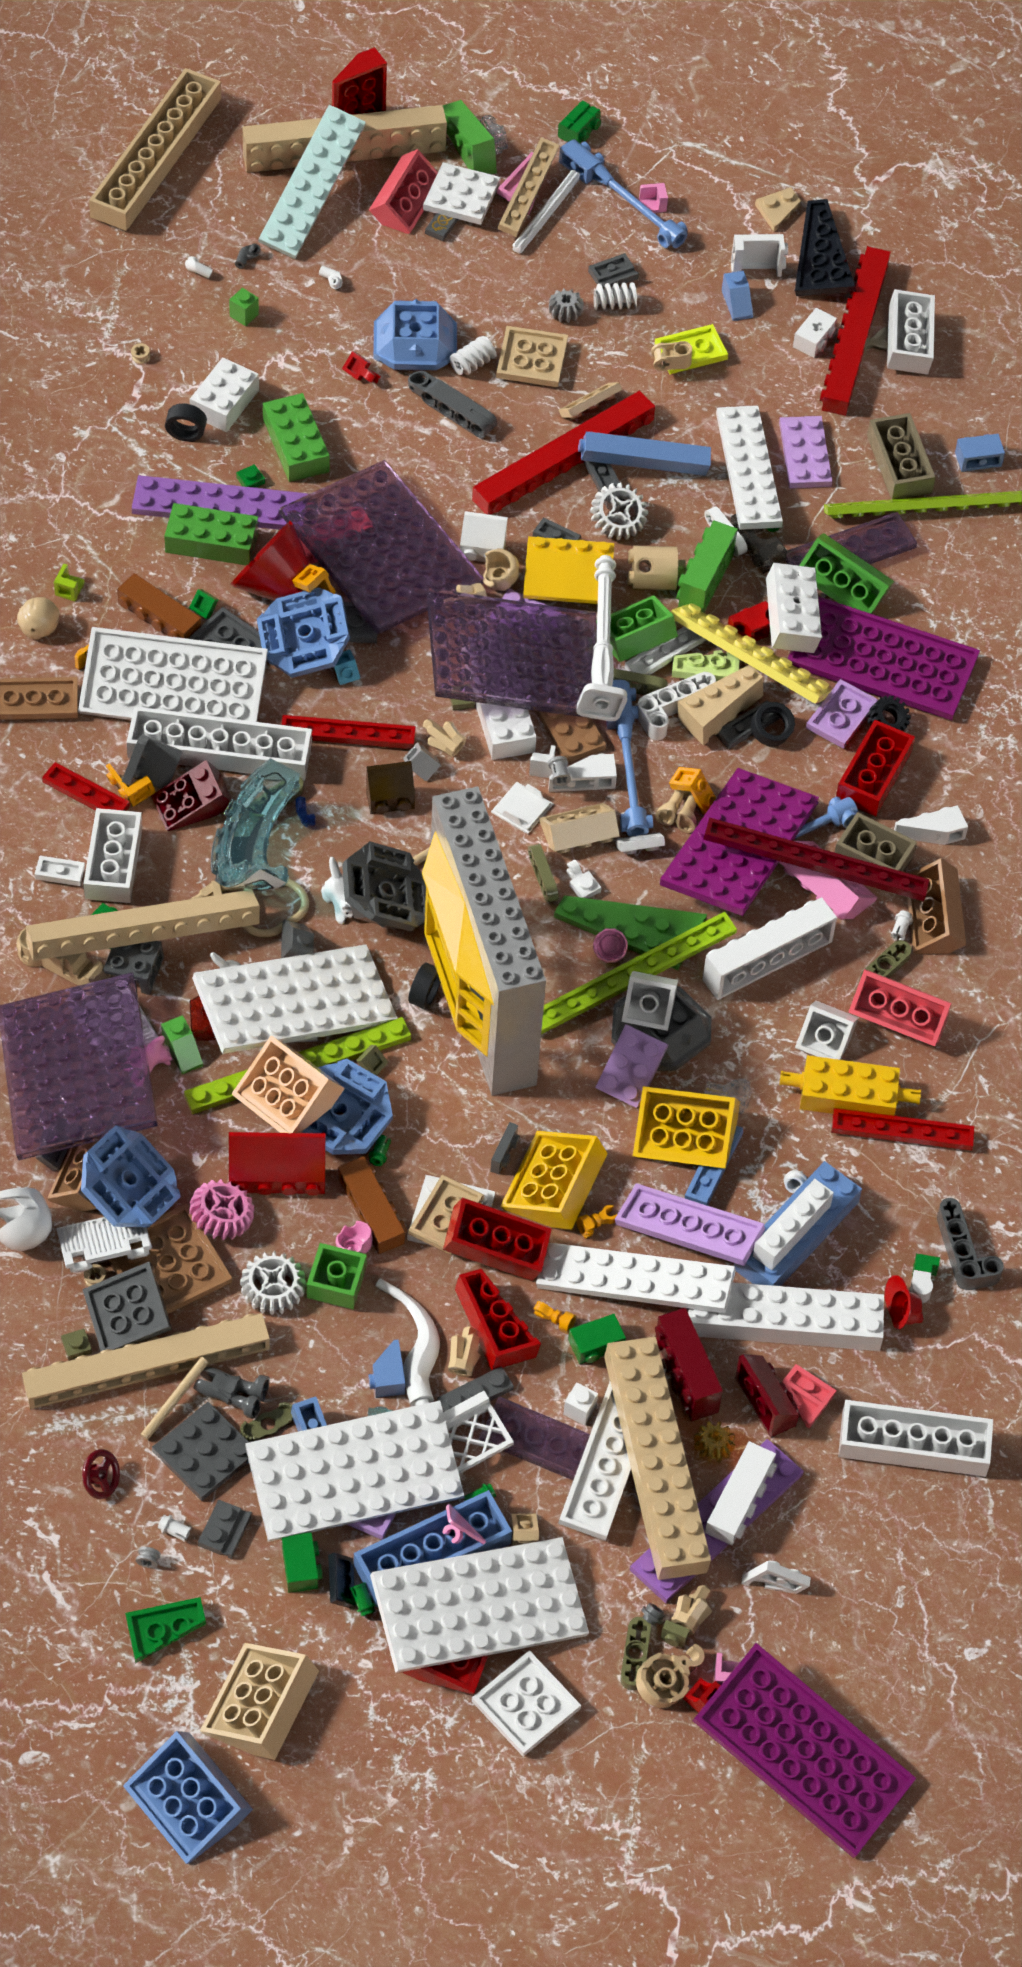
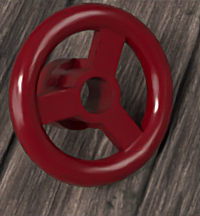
(98, 1474)

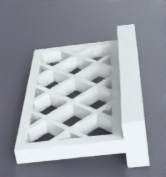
(461, 1415)

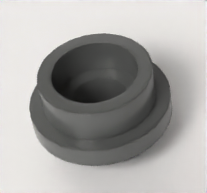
(653, 1614)

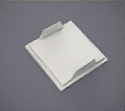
(522, 807)

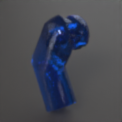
(301, 810)

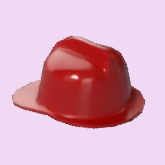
(902, 1304)

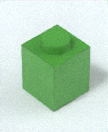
(244, 306)

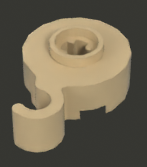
(674, 1670)

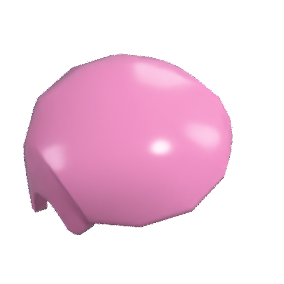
(610, 945)
(355, 1238)

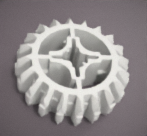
(626, 526)
(274, 1295)

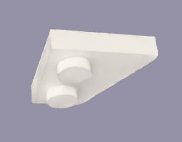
(777, 1577)

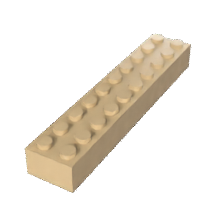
(384, 136)
(155, 149)
(657, 1459)

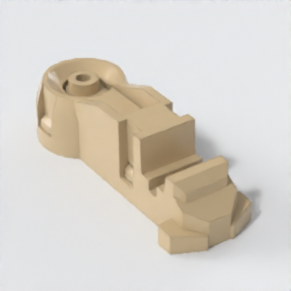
(71, 967)

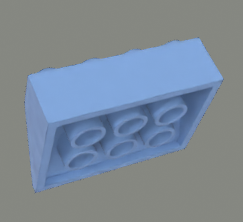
(187, 1796)

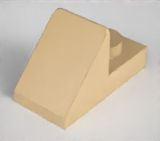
(524, 1529)

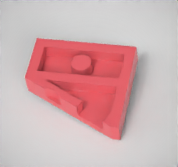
(808, 1394)

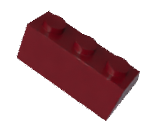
(766, 1394)

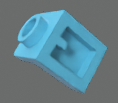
(346, 668)

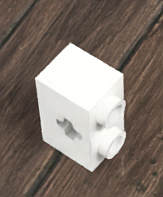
(815, 333)

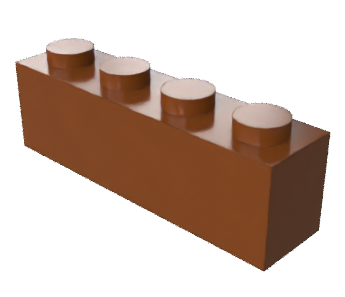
(157, 608)
(371, 1204)

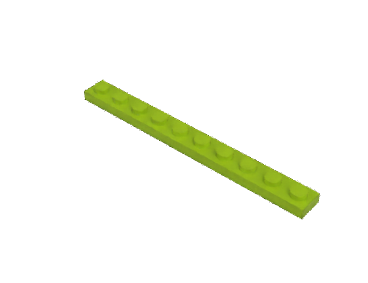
(921, 504)
(650, 962)
(346, 1047)

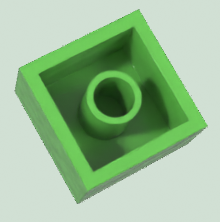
(336, 1276)

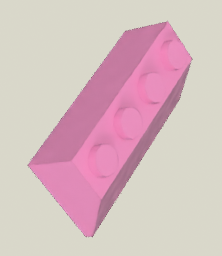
(842, 896)

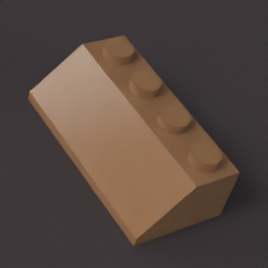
(939, 919)
(67, 1186)

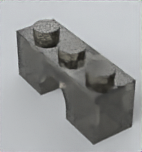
(762, 551)

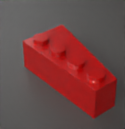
(501, 1333)

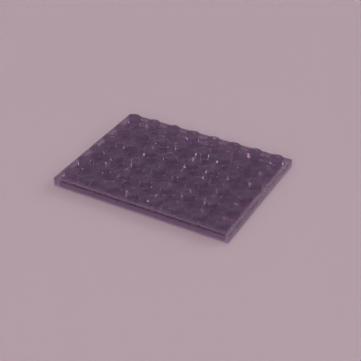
(379, 545)
(510, 651)
(76, 1066)

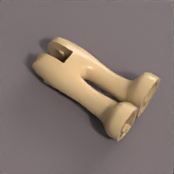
(686, 819)

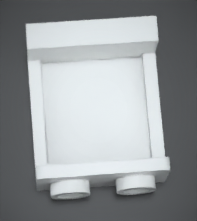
(759, 252)

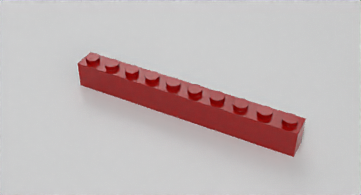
(856, 330)
(559, 454)

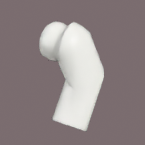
(193, 265)
(333, 276)

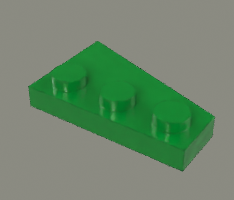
(162, 1625)

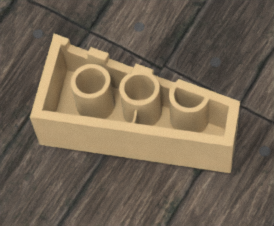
(720, 702)

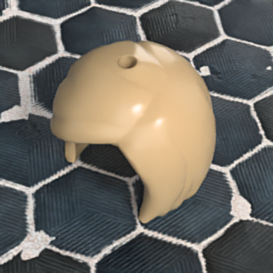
(501, 569)
(38, 617)

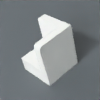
(539, 763)

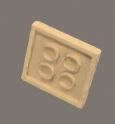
(532, 356)

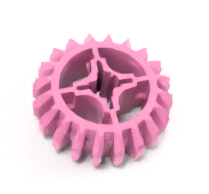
(221, 1215)

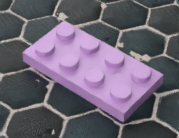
(805, 452)

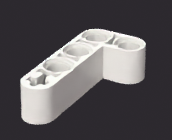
(658, 705)

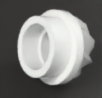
(794, 1180)

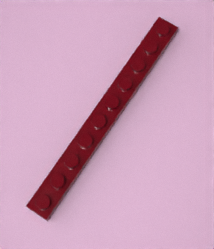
(816, 859)

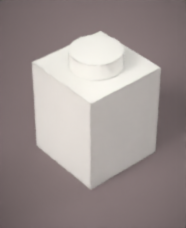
(580, 1404)

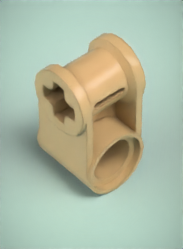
(674, 355)

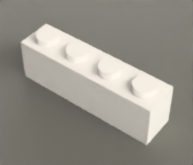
(793, 1224)
(740, 1493)

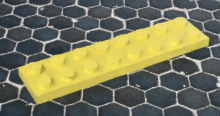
(751, 653)

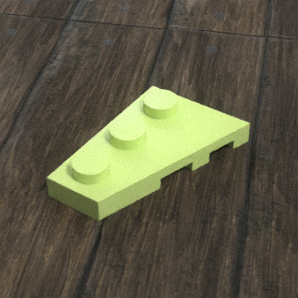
(718, 664)

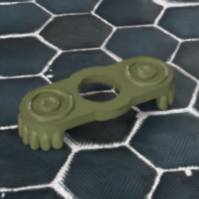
(281, 1416)

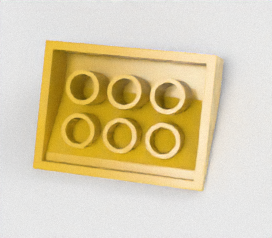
(563, 569)
(685, 1127)
(555, 1178)

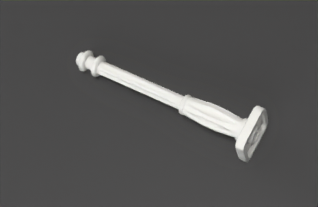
(599, 698)

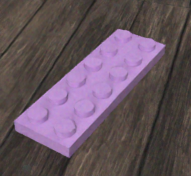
(690, 1224)

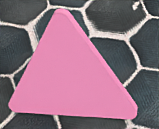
(460, 1525)

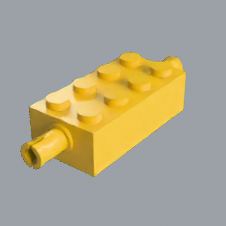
(848, 1086)

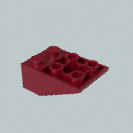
(192, 797)

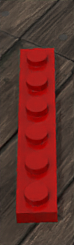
(355, 731)
(903, 1129)

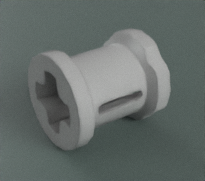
(559, 770)

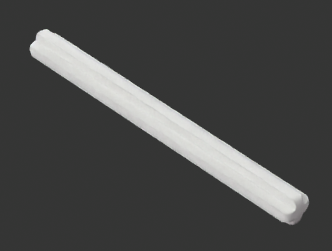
(546, 211)

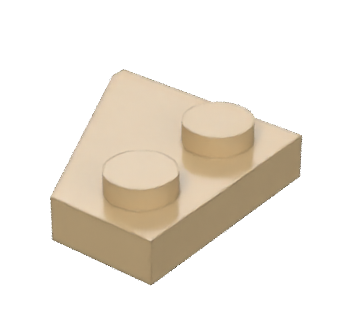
(778, 206)

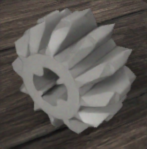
(566, 305)

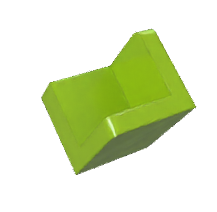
(67, 585)

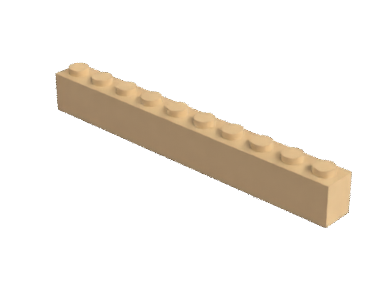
(142, 924)
(145, 1360)

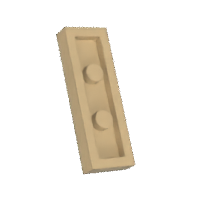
(590, 400)

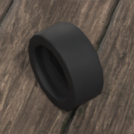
(189, 413)
(763, 736)
(424, 986)

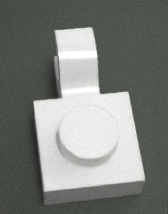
(582, 884)

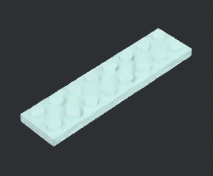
(312, 181)

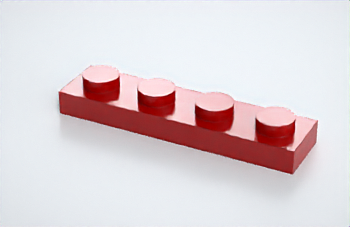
(83, 789)

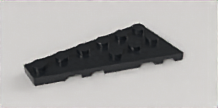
(822, 257)

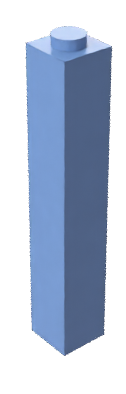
(645, 453)

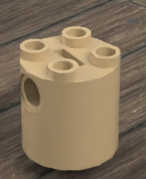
(662, 564)

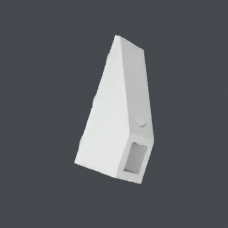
(935, 827)

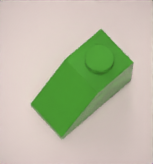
(181, 1044)

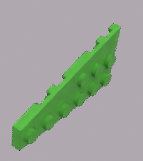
(642, 925)

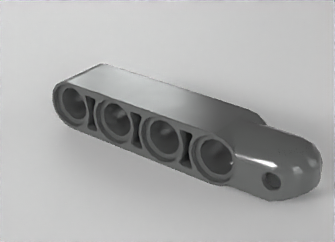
(452, 404)

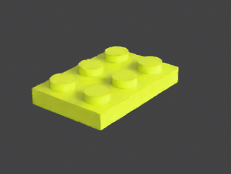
(705, 344)

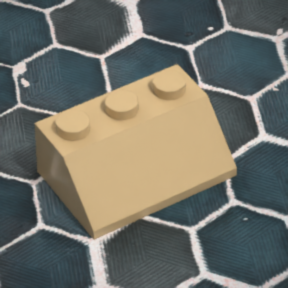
(580, 827)

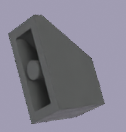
(296, 939)

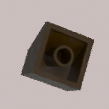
(390, 787)

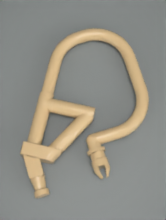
(217, 889)

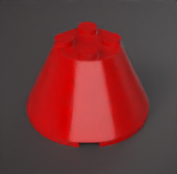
(275, 566)

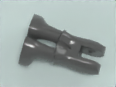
(226, 1388)

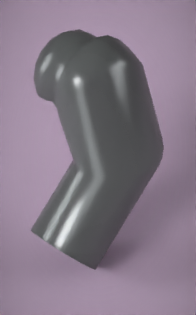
(247, 253)

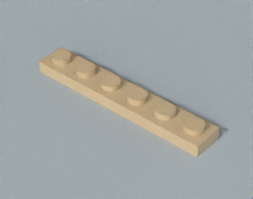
(528, 187)

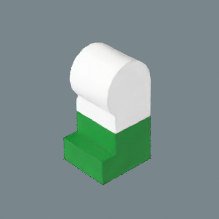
(923, 1268)

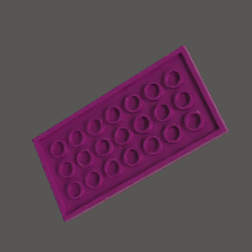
(889, 659)
(729, 875)
(804, 1750)

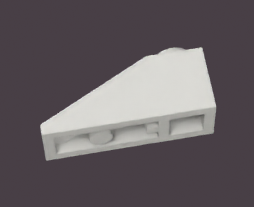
(589, 774)

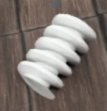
(615, 295)
(472, 356)

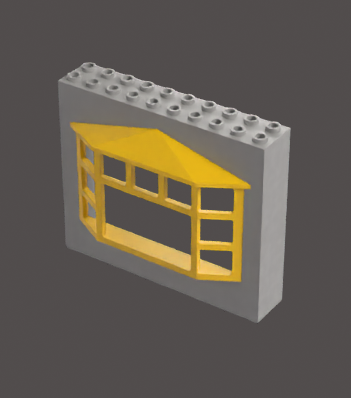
(482, 943)

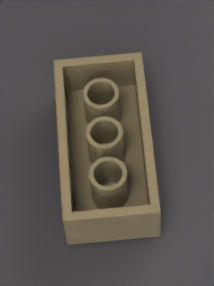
(901, 456)

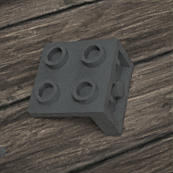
(154, 760)
(141, 959)

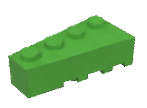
(470, 138)

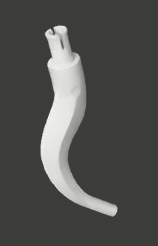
(425, 1351)

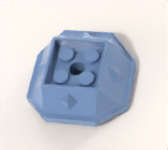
(414, 336)
(292, 617)
(364, 1107)
(128, 1179)

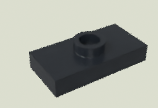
(341, 1580)

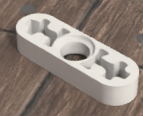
(715, 514)

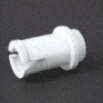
(903, 920)
(174, 1528)

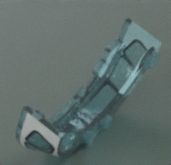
(243, 841)

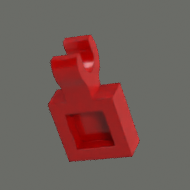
(358, 367)

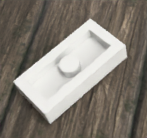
(650, 842)
(59, 870)

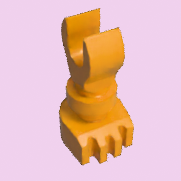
(587, 1223)
(566, 1320)

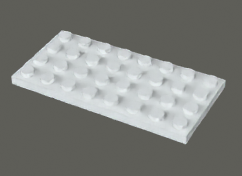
(170, 675)
(294, 998)
(354, 1470)
(479, 1604)

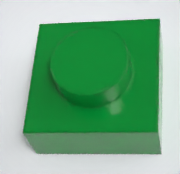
(250, 477)
(203, 603)

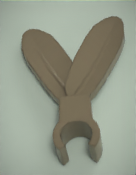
(878, 340)

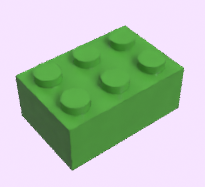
(640, 628)

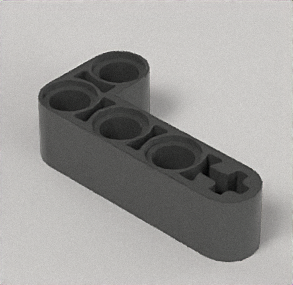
(963, 1244)

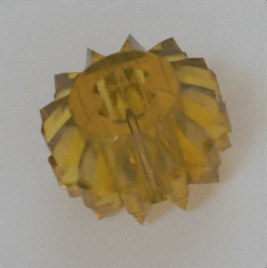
(714, 1450)

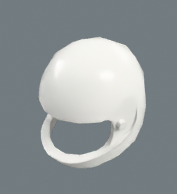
(27, 1222)

